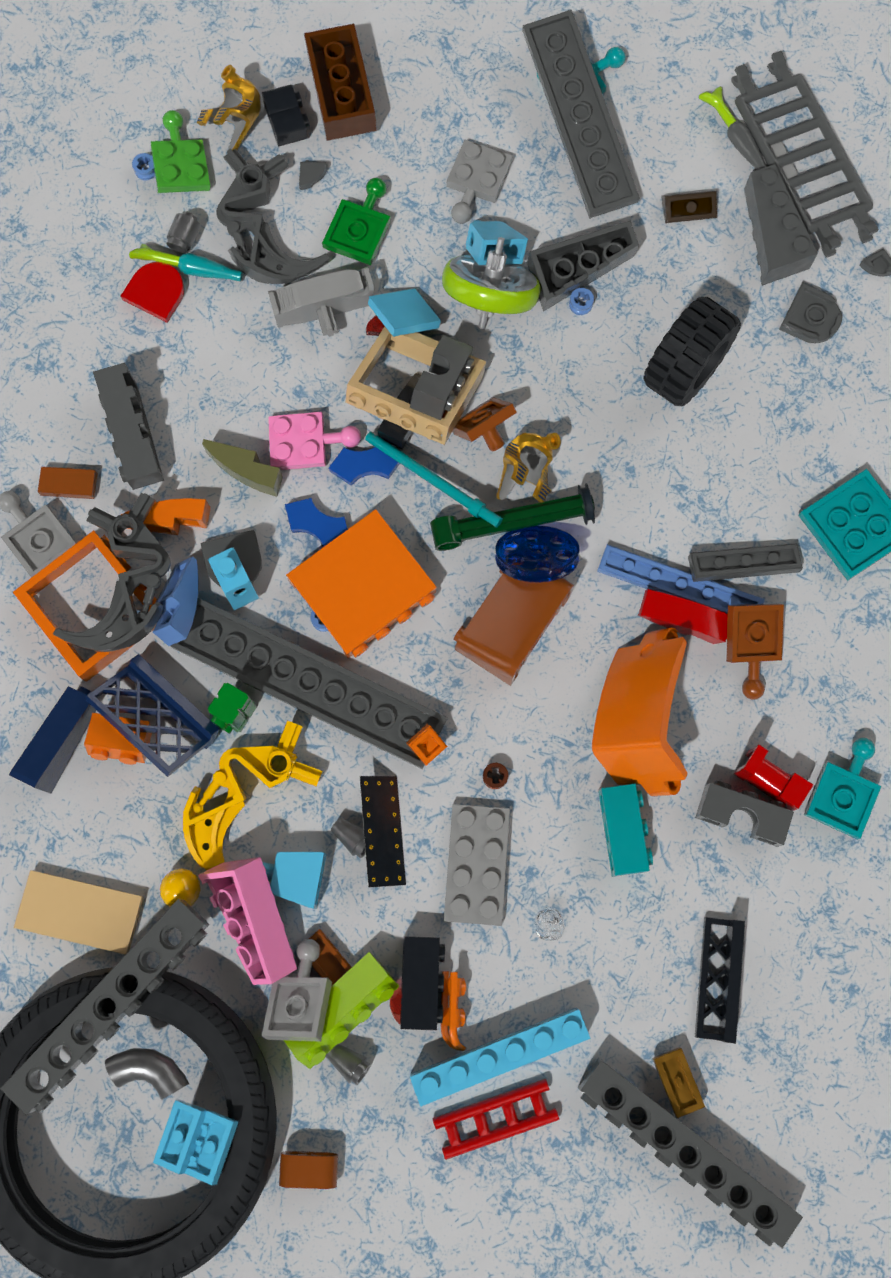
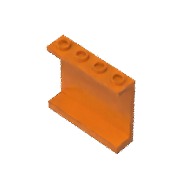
(362, 584)

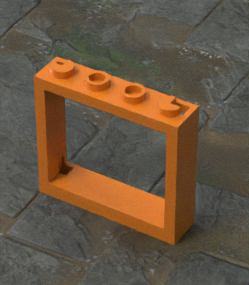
(26, 591)

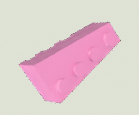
(251, 918)

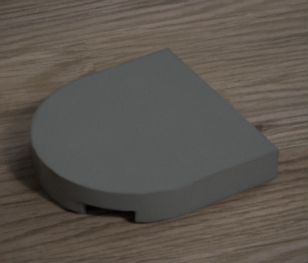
(812, 316)
(246, 548)

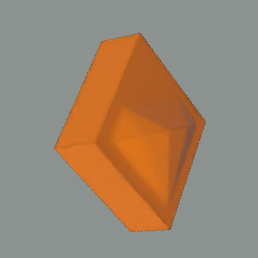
(426, 744)

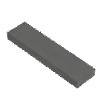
(745, 562)

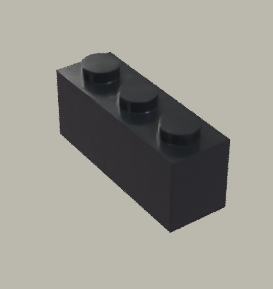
(421, 983)

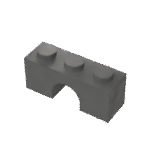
(436, 392)
(769, 820)

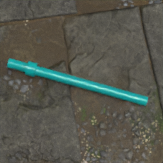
(475, 506)

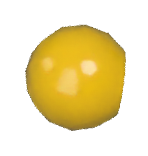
(180, 885)

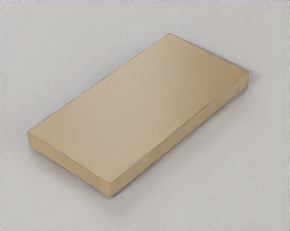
(79, 912)

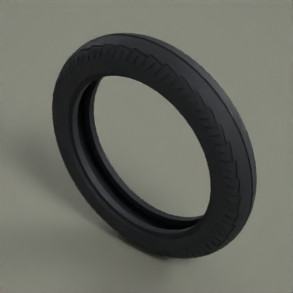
(58, 1251)

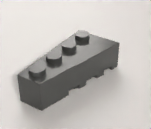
(777, 227)
(580, 261)
(129, 426)

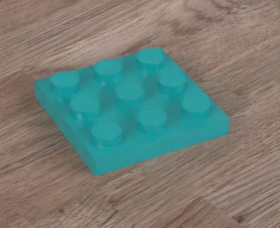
(852, 524)

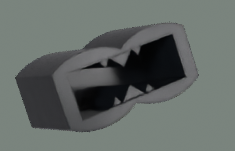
(285, 115)

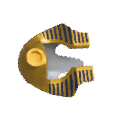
(239, 107)
(528, 460)

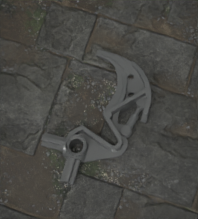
(246, 196)
(139, 546)

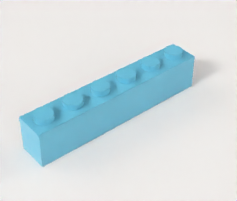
(499, 1056)

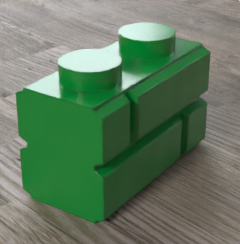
(231, 709)

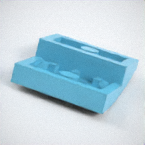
(195, 1142)

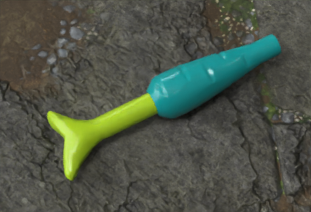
(188, 263)

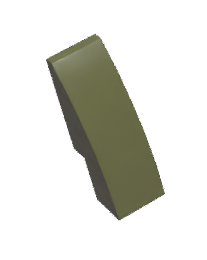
(245, 467)

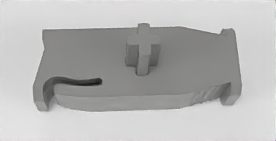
(322, 298)

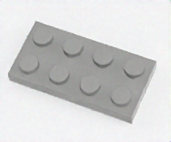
(477, 865)

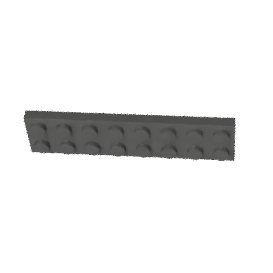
(580, 114)

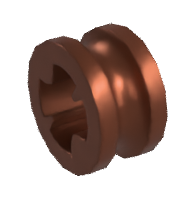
(502, 770)

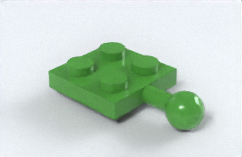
(179, 163)

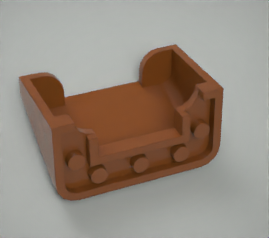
(511, 624)

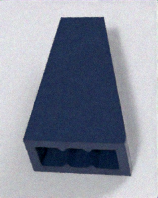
(55, 741)

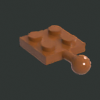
(753, 637)

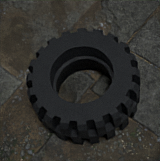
(691, 351)

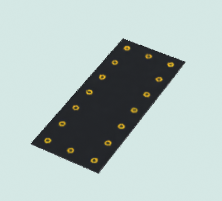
(382, 831)

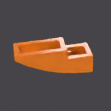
(169, 514)

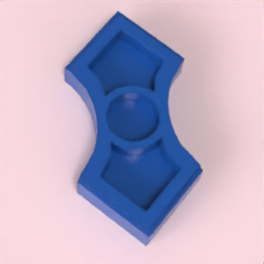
(354, 465)
(306, 518)

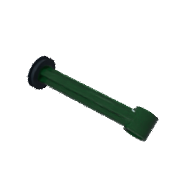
(450, 532)

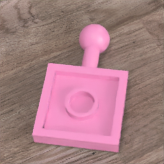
(300, 440)

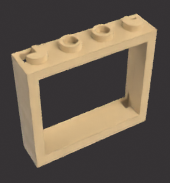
(397, 411)

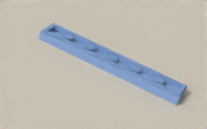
(670, 580)

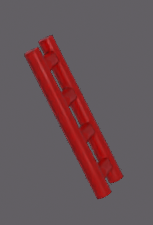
(478, 1110)

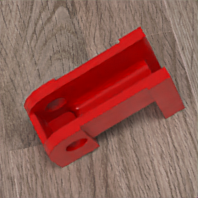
(773, 780)

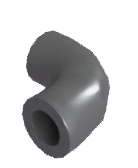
(146, 1066)

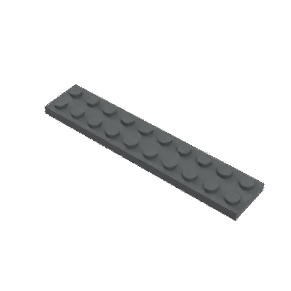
(307, 681)

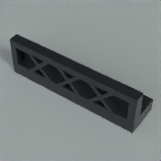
(731, 980)

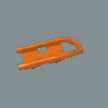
(452, 1016)

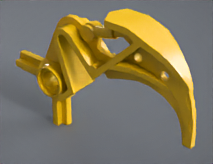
(259, 762)

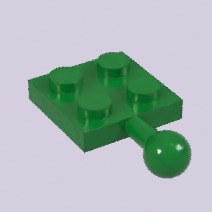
(357, 228)

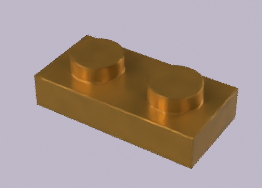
(678, 1082)

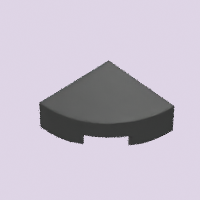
(311, 173)
(877, 264)

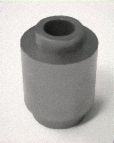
(183, 232)

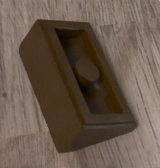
(690, 206)

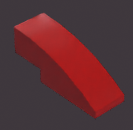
(684, 616)

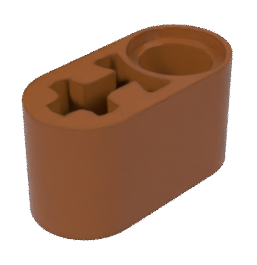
(308, 1170)

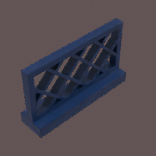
(173, 705)

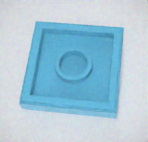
(404, 312)

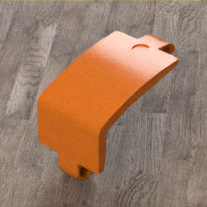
(636, 714)

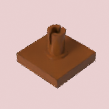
(483, 422)

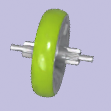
(491, 286)

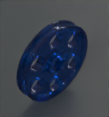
(537, 554)

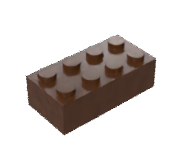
(340, 82)

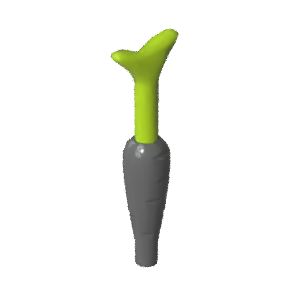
(737, 131)

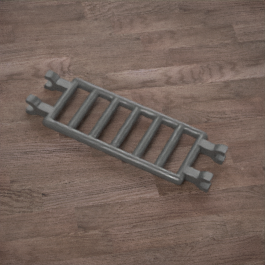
(785, 81)

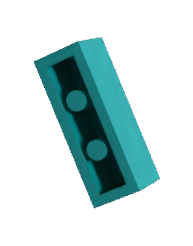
(625, 830)

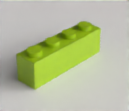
(349, 1004)

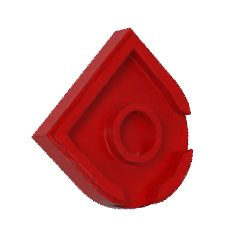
(155, 289)

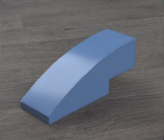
(178, 602)

